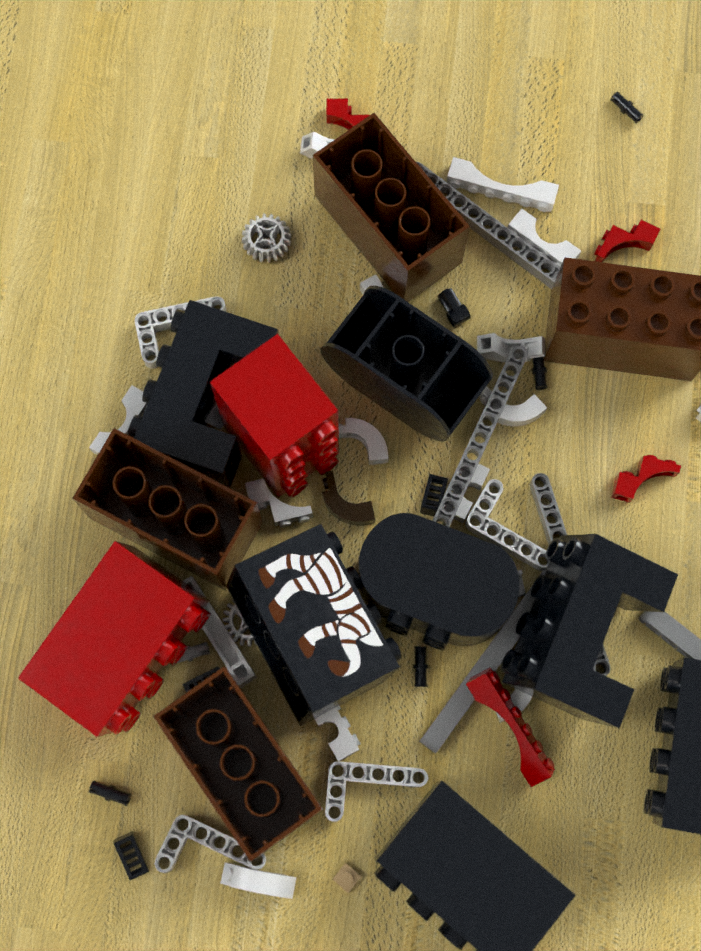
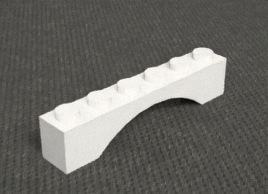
(536, 195)
(224, 644)

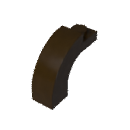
(349, 513)

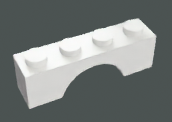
(524, 226)
(134, 406)

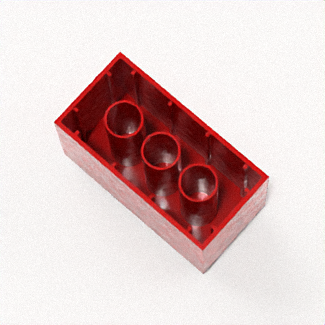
(278, 417)
(115, 641)

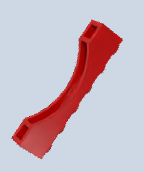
(488, 691)

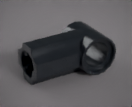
(456, 312)

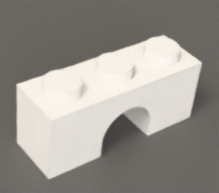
(477, 481)
(345, 743)

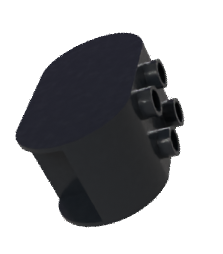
(407, 363)
(437, 581)

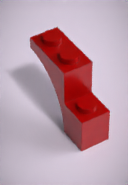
(340, 113)
(640, 236)
(649, 467)

